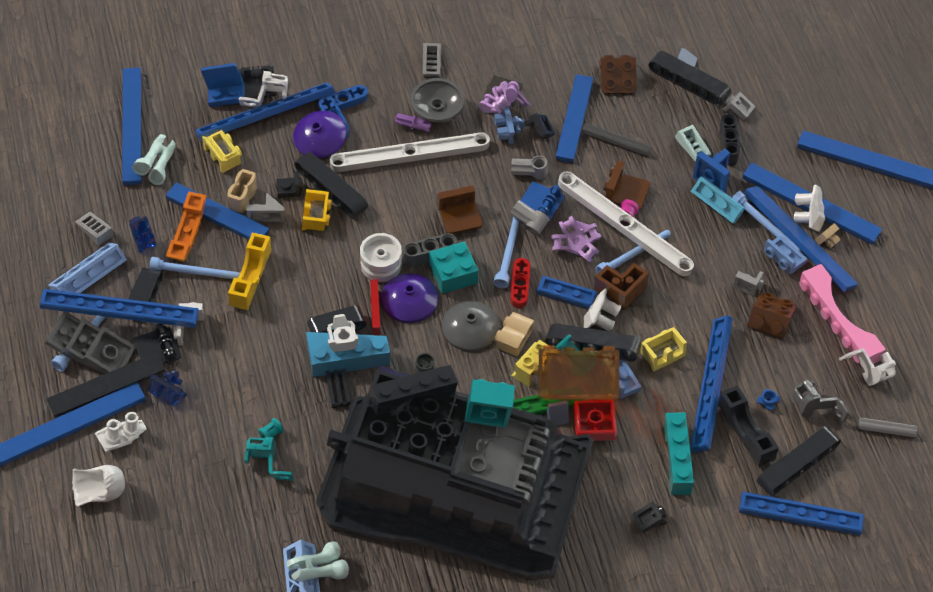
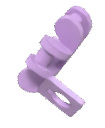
(499, 102)
(577, 240)

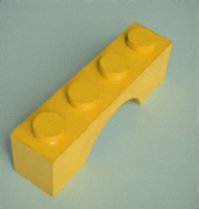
(256, 257)

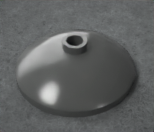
(437, 100)
(467, 333)

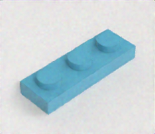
(718, 199)

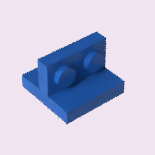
(713, 168)

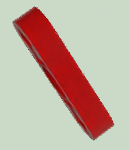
(515, 289)

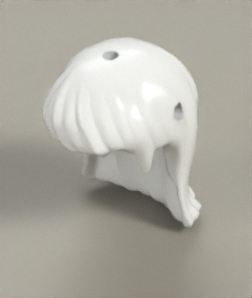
(97, 484)

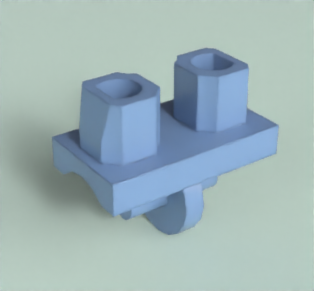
(510, 125)

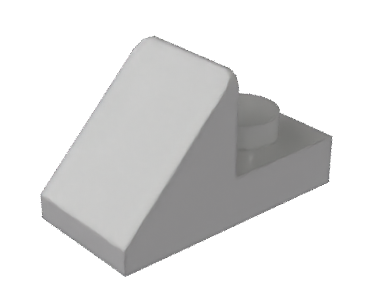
(266, 213)

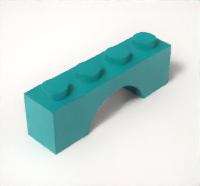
(679, 453)

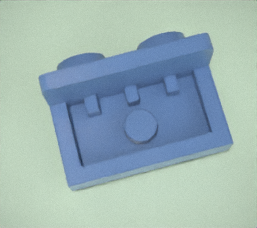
(784, 254)
(627, 381)

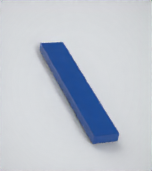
(574, 118)
(219, 214)
(801, 513)

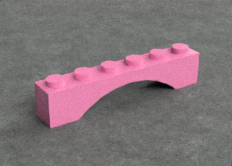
(817, 285)

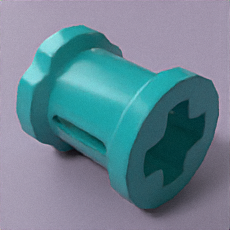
(271, 430)

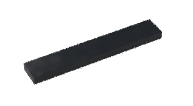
(105, 384)

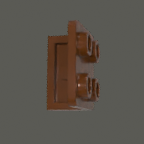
(618, 74)
(625, 186)
(459, 210)
(771, 314)

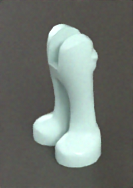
(143, 165)
(329, 555)

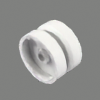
(381, 257)

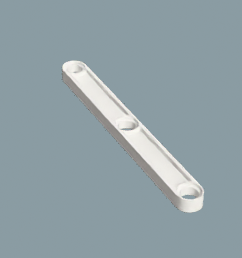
(396, 153)
(635, 231)

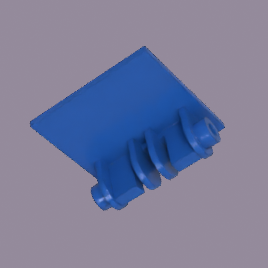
(543, 198)

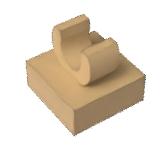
(829, 236)

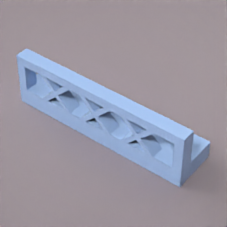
(90, 269)
(302, 548)

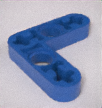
(335, 105)

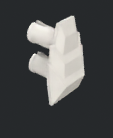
(815, 216)
(594, 317)
(120, 433)

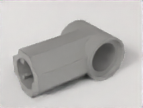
(534, 167)
(533, 220)

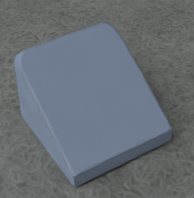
(687, 57)
(558, 412)

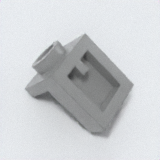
(739, 105)
(748, 284)

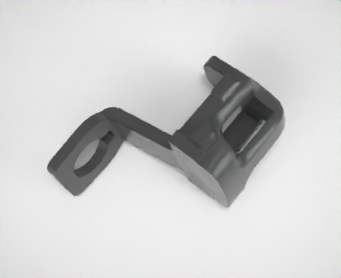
(814, 402)

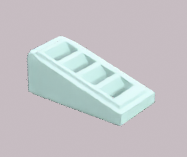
(694, 136)

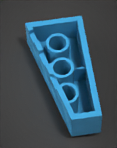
(370, 353)

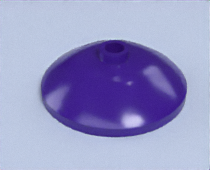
(323, 140)
(412, 305)

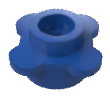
(768, 394)

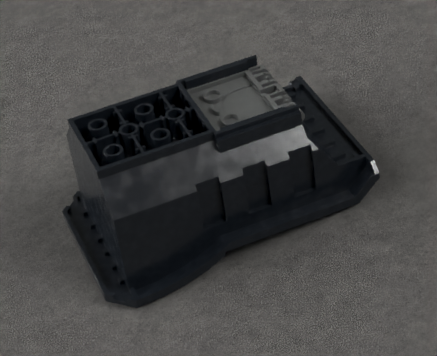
(457, 483)

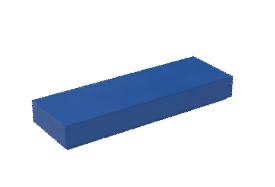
(566, 292)

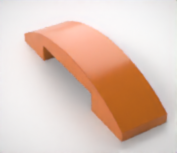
(188, 227)

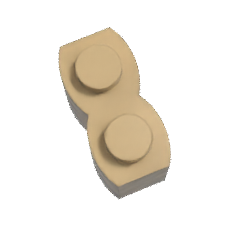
(242, 191)
(514, 333)

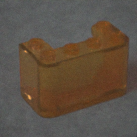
(578, 374)

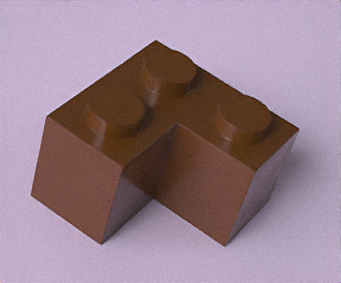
(622, 287)

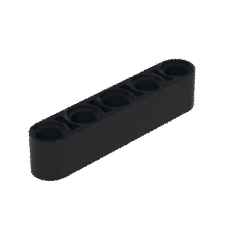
(689, 78)
(327, 180)
(628, 345)
(798, 461)

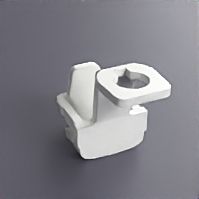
(268, 82)
(344, 334)
(874, 374)

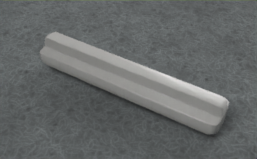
(887, 427)

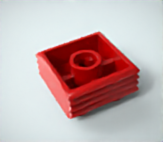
(603, 412)

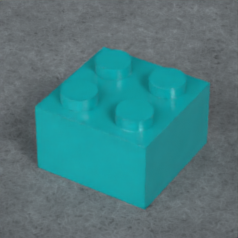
(453, 267)
(489, 403)

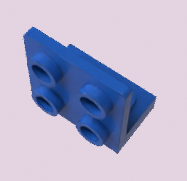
(223, 84)

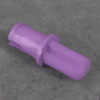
(413, 122)

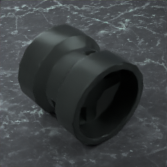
(424, 362)

